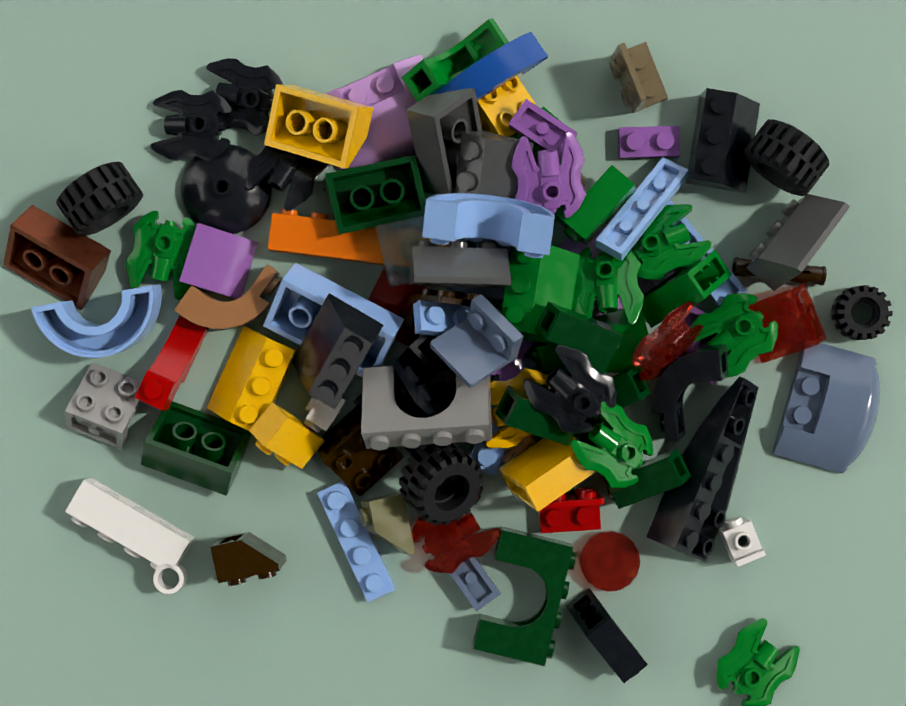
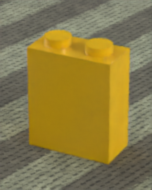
(544, 473)

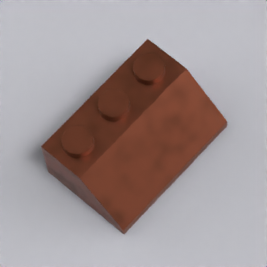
(55, 256)

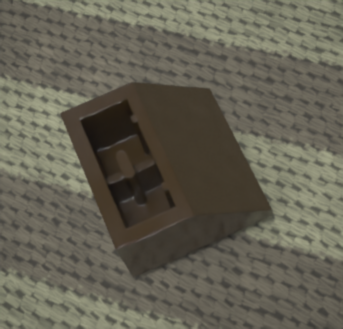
(243, 557)

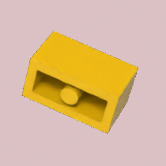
(285, 436)

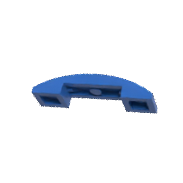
(499, 66)

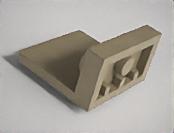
(638, 77)

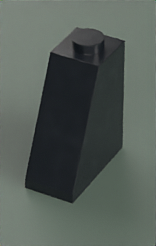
(606, 635)

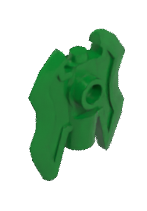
(664, 246)
(163, 248)
(606, 281)
(739, 330)
(617, 447)
(754, 666)

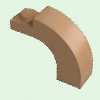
(211, 313)

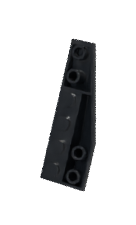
(696, 510)

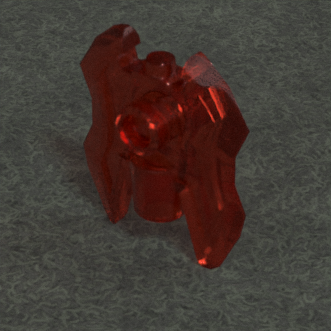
(665, 343)
(453, 542)

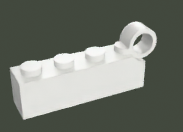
(132, 527)

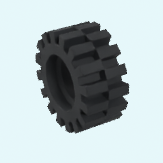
(879, 312)

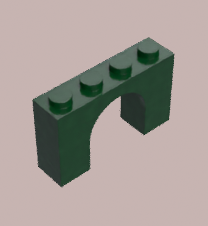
(567, 329)
(656, 473)
(529, 638)

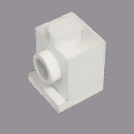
(321, 415)
(730, 534)

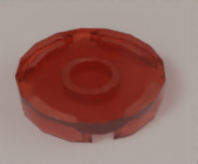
(609, 560)

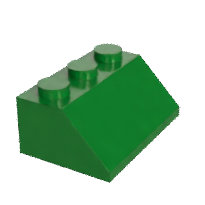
(534, 284)

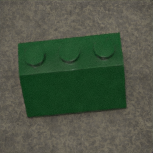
(375, 194)
(196, 447)

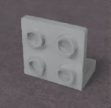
(103, 405)

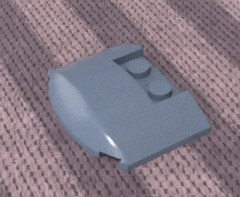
(829, 408)

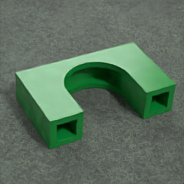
(599, 204)

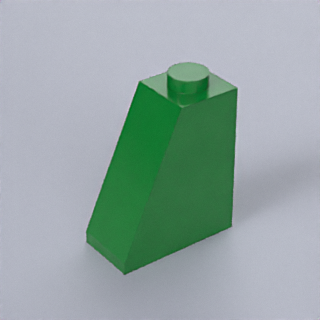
(688, 285)

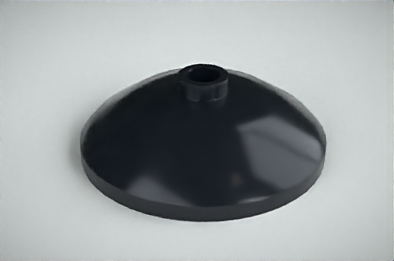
(229, 210)

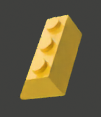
(317, 125)
(251, 378)

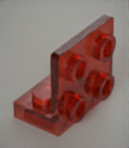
(796, 319)

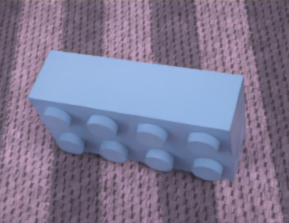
(303, 295)

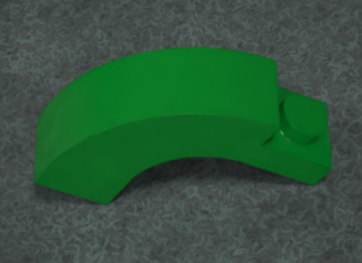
(436, 72)

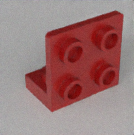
(572, 512)

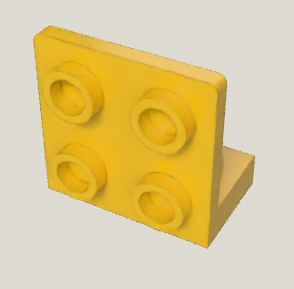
(501, 106)

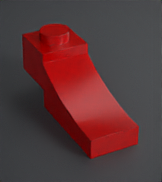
(171, 364)

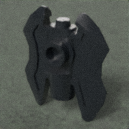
(248, 95)
(195, 126)
(285, 169)
(574, 394)

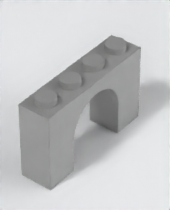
(387, 426)

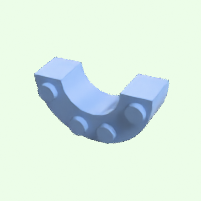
(489, 217)
(83, 338)

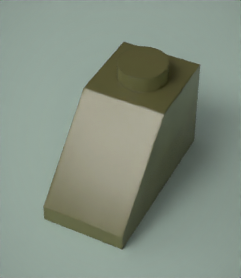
(388, 520)

